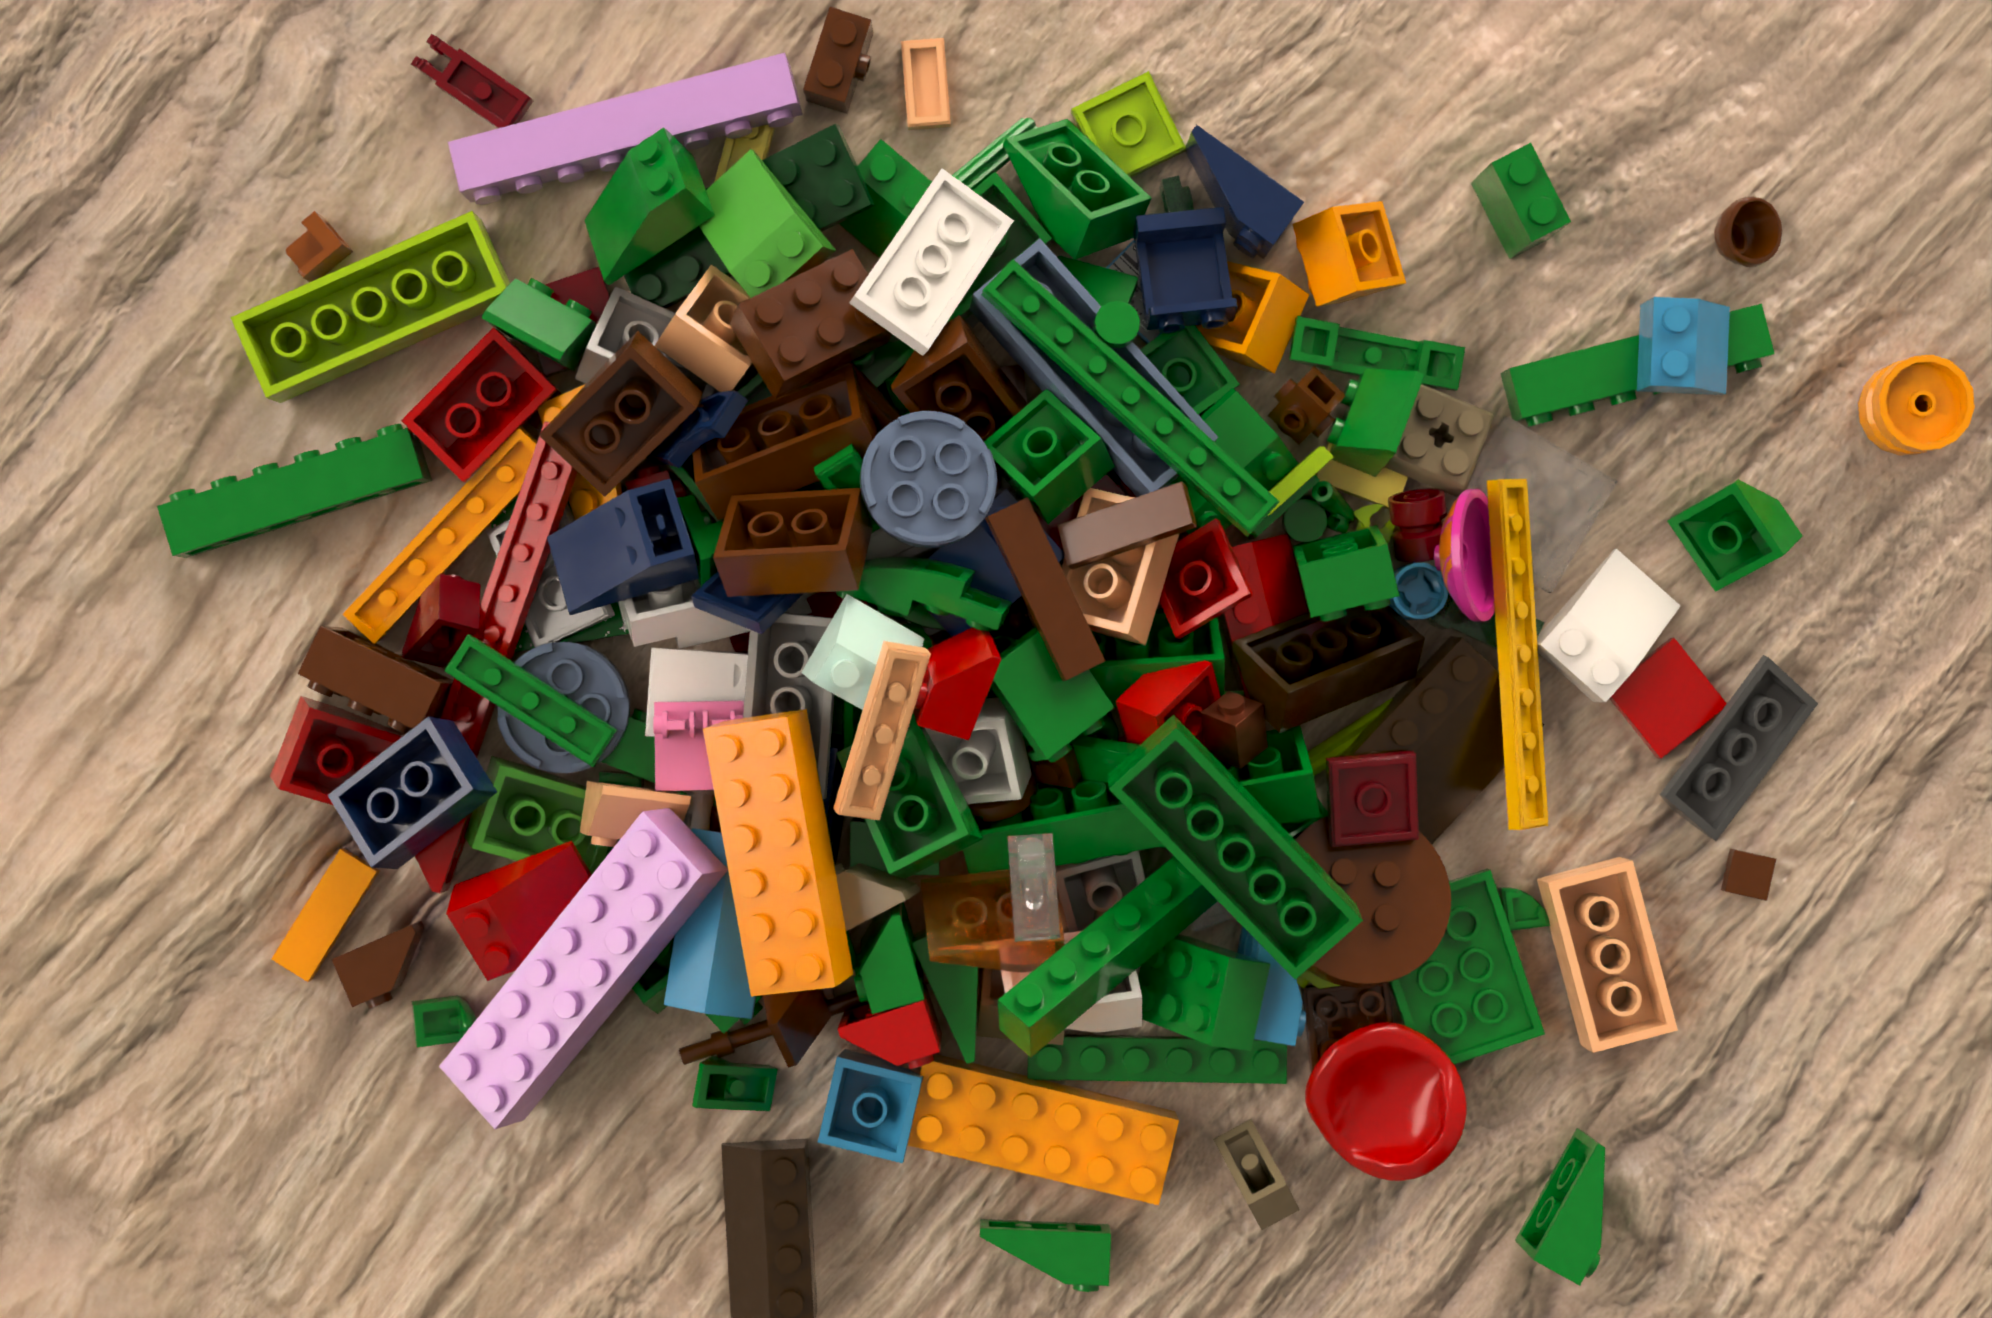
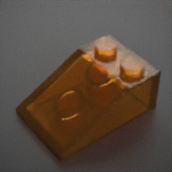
(973, 924)

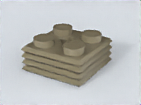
(1462, 429)

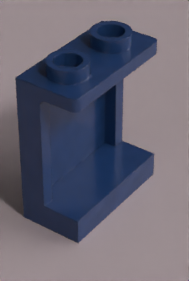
(1184, 270)

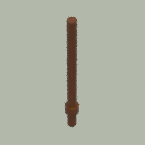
(725, 1044)

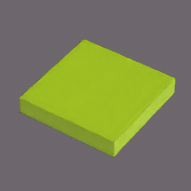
(1131, 125)

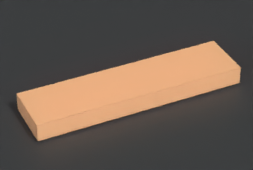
(881, 730)

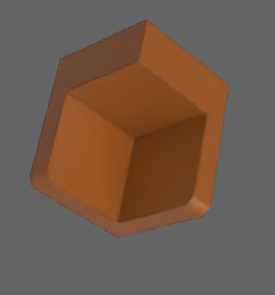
(318, 248)

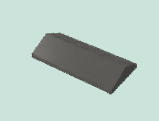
(1738, 748)

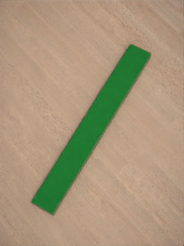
(1130, 397)

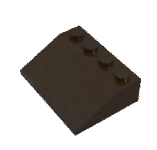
(1453, 727)

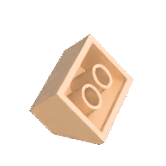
(1122, 590)

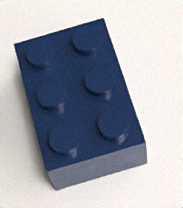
(412, 793)

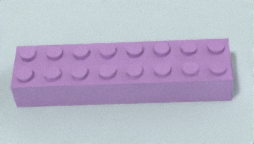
(583, 967)

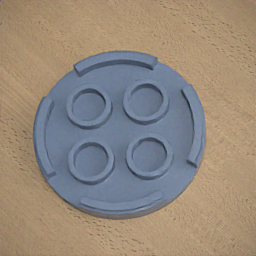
(928, 479)
(583, 677)

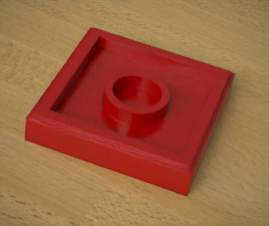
(1667, 698)

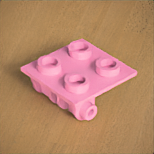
(681, 745)

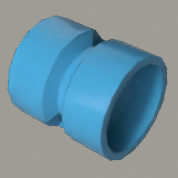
(1420, 591)

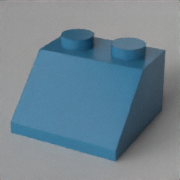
(1683, 346)
(870, 1106)

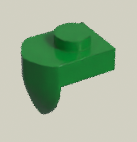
(441, 1020)

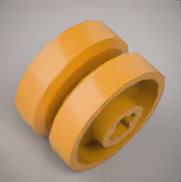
(1941, 400)

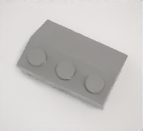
(618, 323)

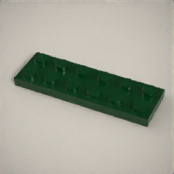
(814, 172)

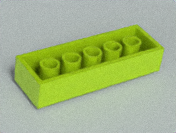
(372, 308)

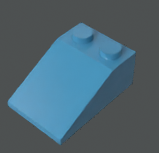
(1281, 1009)

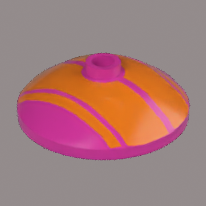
(1466, 555)

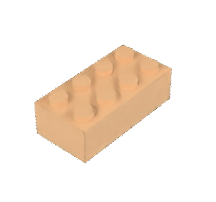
(1607, 954)

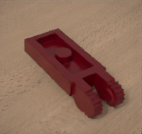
(475, 85)

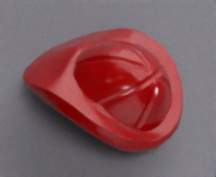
(1388, 1101)

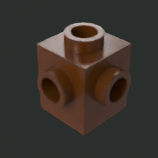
(1306, 405)

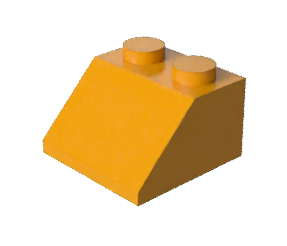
(1348, 252)
(1262, 320)

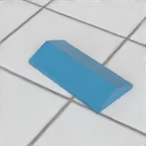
(707, 952)

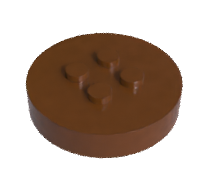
(1402, 904)

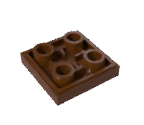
(1350, 1011)

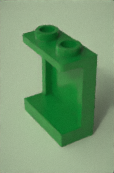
(1042, 704)

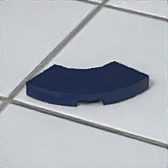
(700, 426)

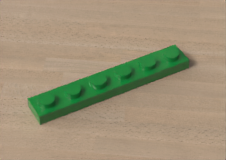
(1157, 1060)

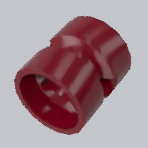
(1418, 522)

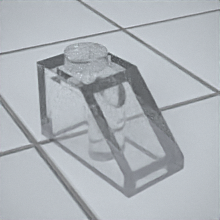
(1033, 887)

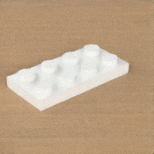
(931, 262)

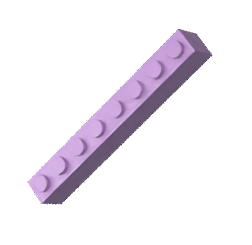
(603, 132)

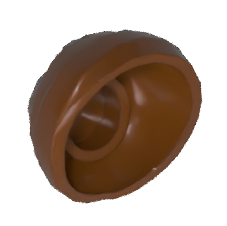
(1748, 232)

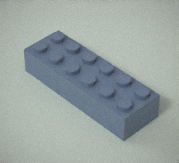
(1133, 460)

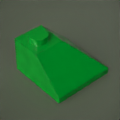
(1735, 532)

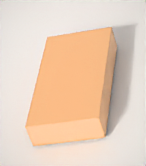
(925, 84)

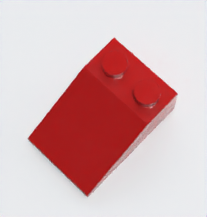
(326, 749)
(513, 906)

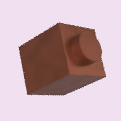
(1234, 729)

